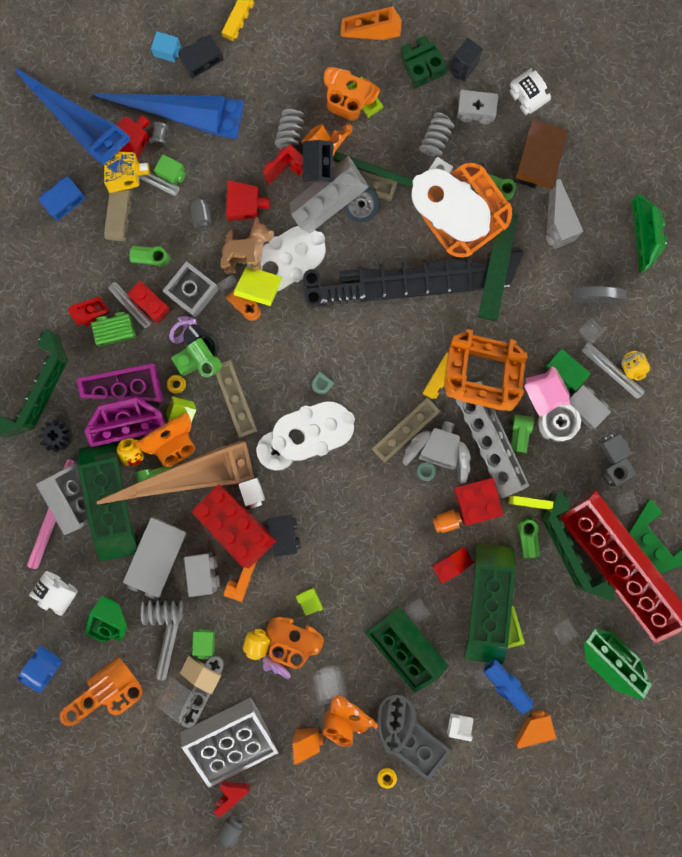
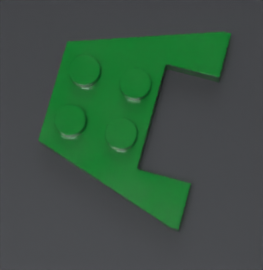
(650, 544)

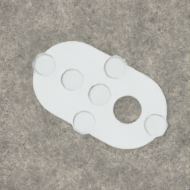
(460, 211)
(294, 254)
(323, 426)

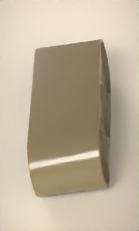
(117, 212)

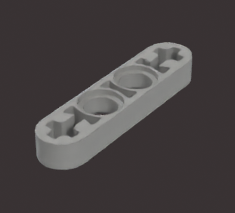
(205, 695)

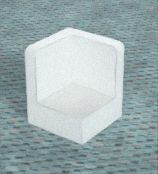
(460, 727)

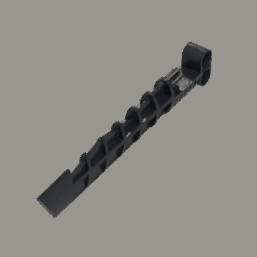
(431, 279)

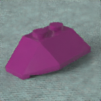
(122, 421)

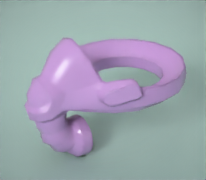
(184, 321)
(269, 664)

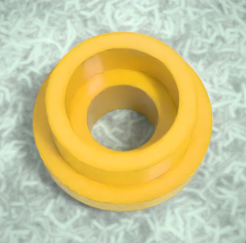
(170, 382)
(387, 784)

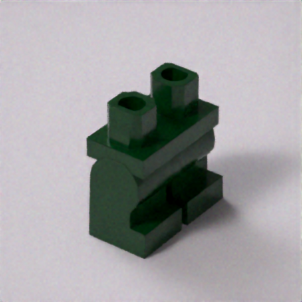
(423, 62)

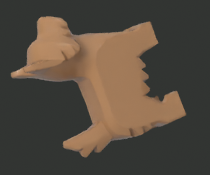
(245, 250)

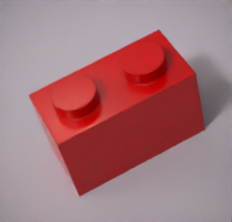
(149, 302)

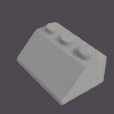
(65, 498)

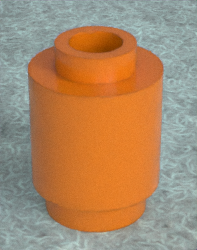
(447, 521)

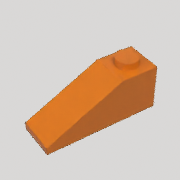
(377, 24)
(306, 743)

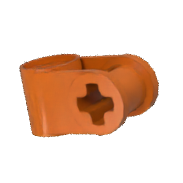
(243, 304)

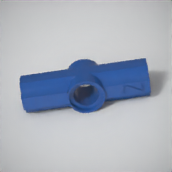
(508, 686)

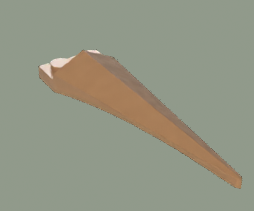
(221, 466)

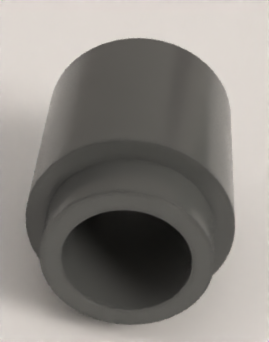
(200, 214)
(230, 831)

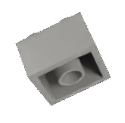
(191, 289)
(201, 574)

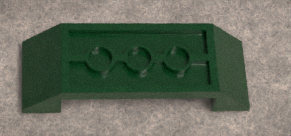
(44, 386)
(107, 521)
(564, 547)
(491, 603)

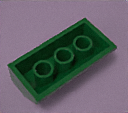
(407, 649)

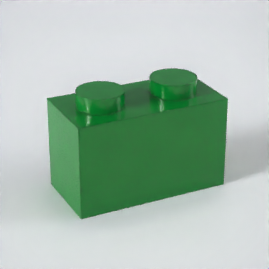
(569, 369)

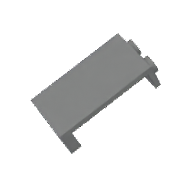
(155, 557)

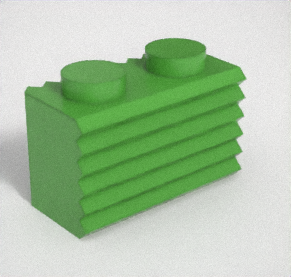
(113, 329)

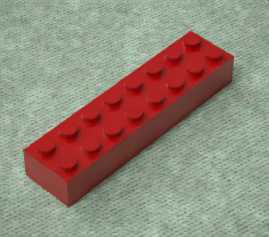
(625, 566)

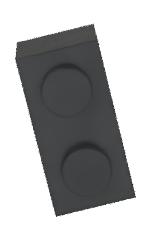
(200, 56)
(465, 60)
(318, 161)
(283, 531)

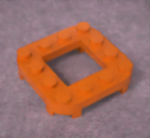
(485, 187)
(478, 394)

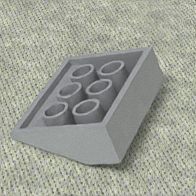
(228, 742)

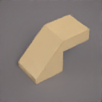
(200, 675)

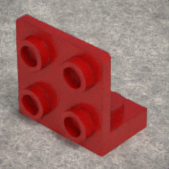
(286, 157)

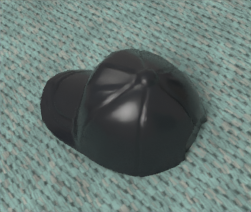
(195, 332)

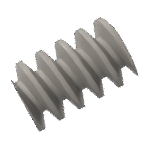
(288, 128)
(436, 135)
(161, 613)

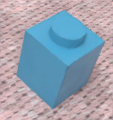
(166, 46)

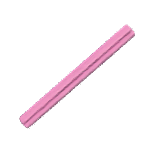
(44, 534)

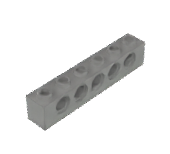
(500, 445)

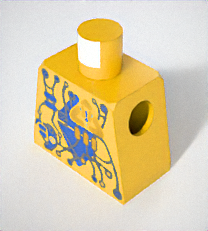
(123, 171)

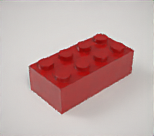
(233, 526)

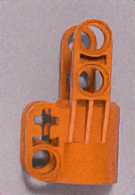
(104, 689)

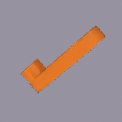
(237, 590)

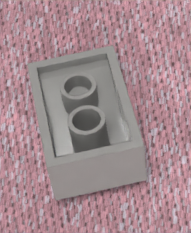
(562, 221)

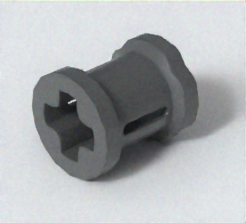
(158, 134)

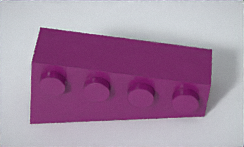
(123, 384)

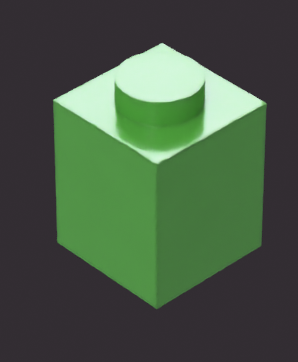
(170, 170)
(185, 362)
(203, 643)

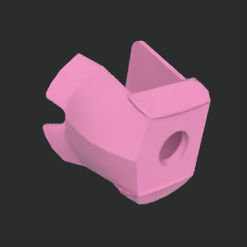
(547, 391)

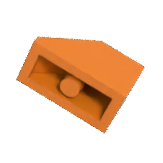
(535, 730)

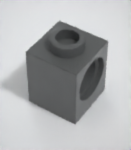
(626, 473)

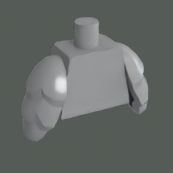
(442, 449)

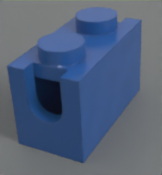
(61, 198)

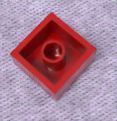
(478, 501)

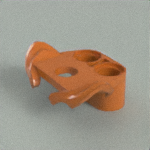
(363, 95)
(337, 137)
(174, 446)
(308, 644)
(340, 725)

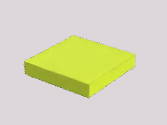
(258, 286)
(528, 502)

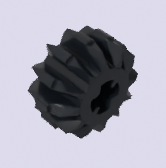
(51, 443)

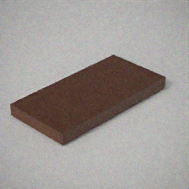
(542, 154)

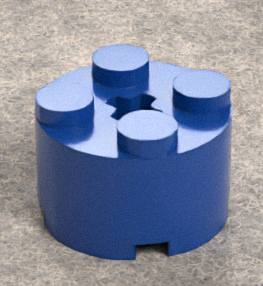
(38, 669)

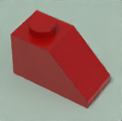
(452, 565)

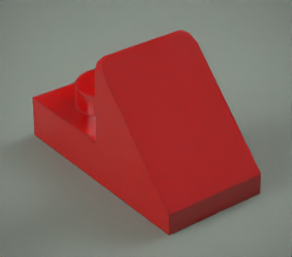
(88, 311)
(234, 793)

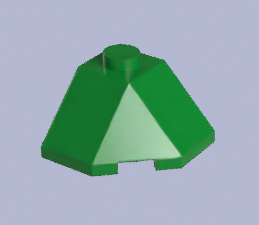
(106, 621)

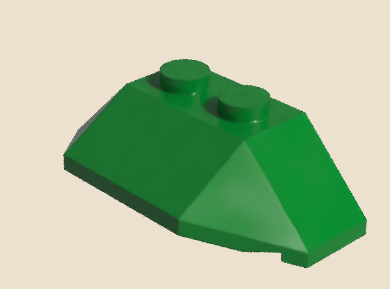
(648, 231)
(616, 663)

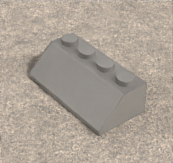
(325, 199)

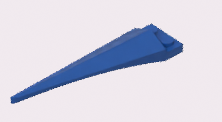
(206, 113)
(93, 133)

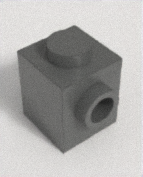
(615, 448)

